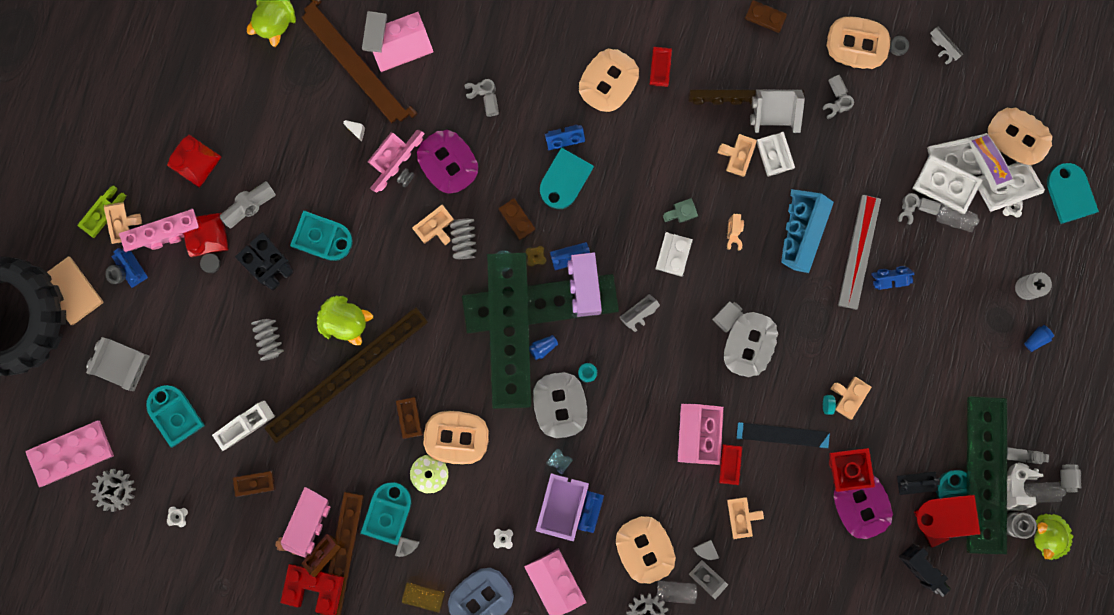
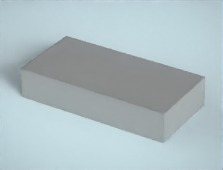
(374, 32)

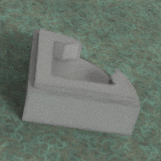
(406, 546)
(706, 550)

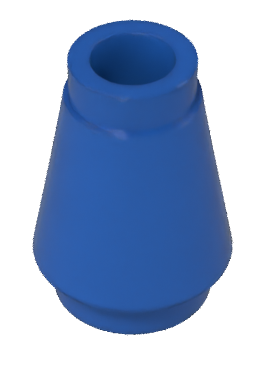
(1040, 337)
(542, 347)

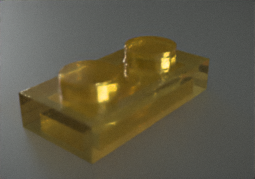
(423, 597)

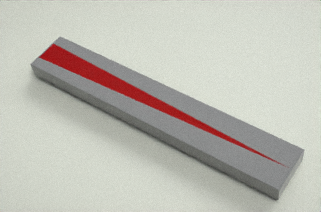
(859, 252)

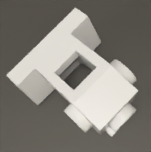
(1016, 497)

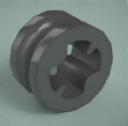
(405, 177)

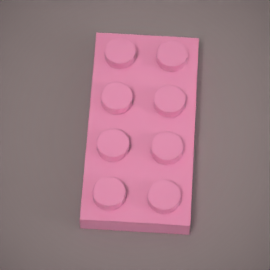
(69, 453)

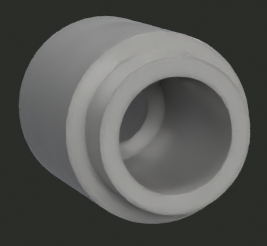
(1070, 478)

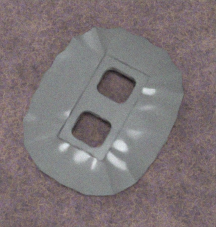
(738, 341)
(574, 402)

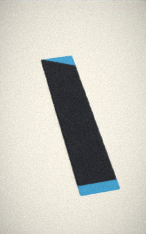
(783, 435)

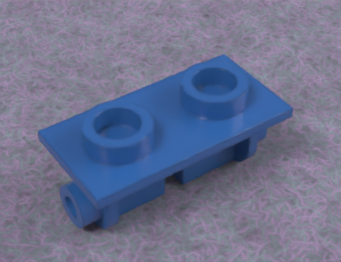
(571, 136)
(562, 256)
(133, 269)
(900, 276)
(590, 511)

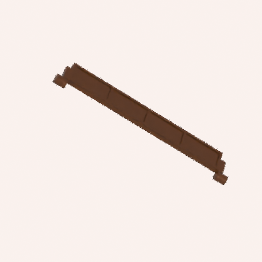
(354, 64)

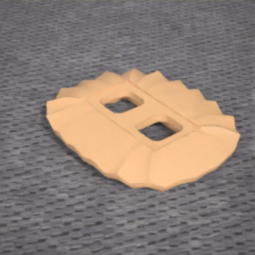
(855, 55)
(620, 87)
(1013, 146)
(457, 423)
(633, 556)

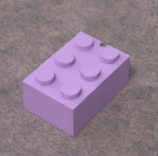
(584, 285)
(562, 507)

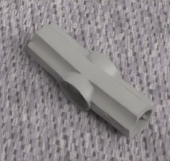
(247, 204)

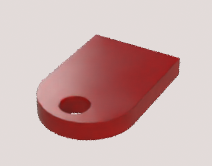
(950, 517)

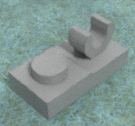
(942, 39)
(642, 309)

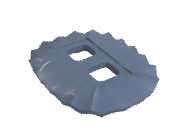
(471, 588)

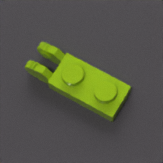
(95, 217)

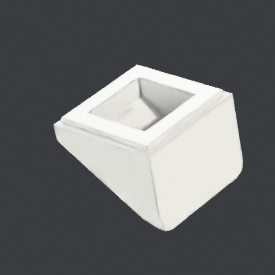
(356, 128)

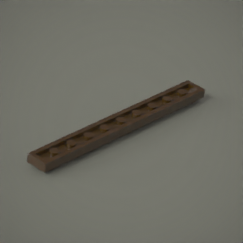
(346, 375)

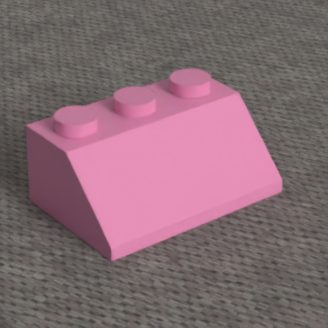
(403, 42)
(700, 434)
(305, 523)
(555, 583)

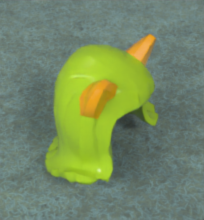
(271, 19)
(342, 320)
(1052, 536)

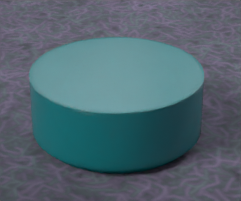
(587, 372)
(829, 404)

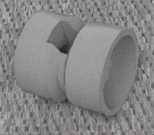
(1021, 525)

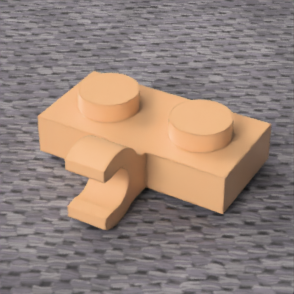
(740, 154)
(118, 221)
(434, 225)
(735, 227)
(851, 396)
(741, 517)

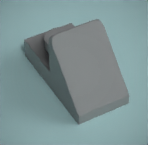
(708, 579)

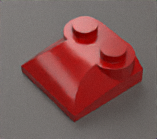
(193, 160)
(207, 238)
(852, 470)

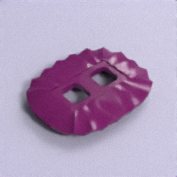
(436, 170)
(850, 511)

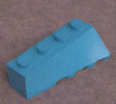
(805, 228)

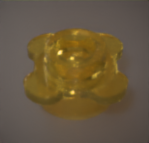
(538, 251)

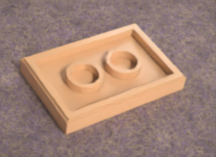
(77, 292)

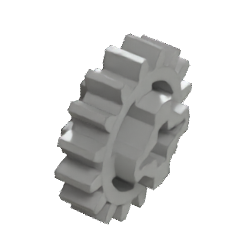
(117, 498)
(648, 606)

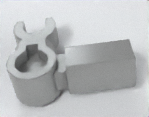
(488, 89)
(845, 101)
(912, 201)
(1031, 456)

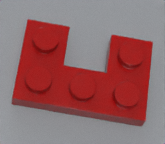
(326, 584)

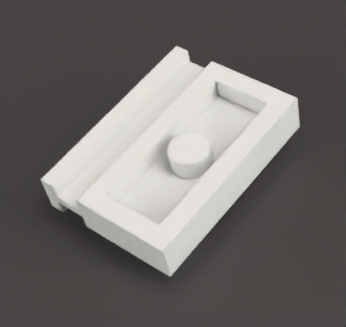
(775, 154)
(673, 254)

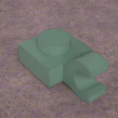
(683, 211)

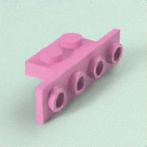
(390, 156)
(160, 232)

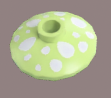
(439, 474)

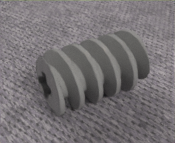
(462, 238)
(1033, 286)
(267, 338)

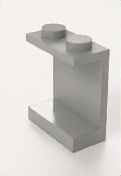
(778, 108)
(117, 363)

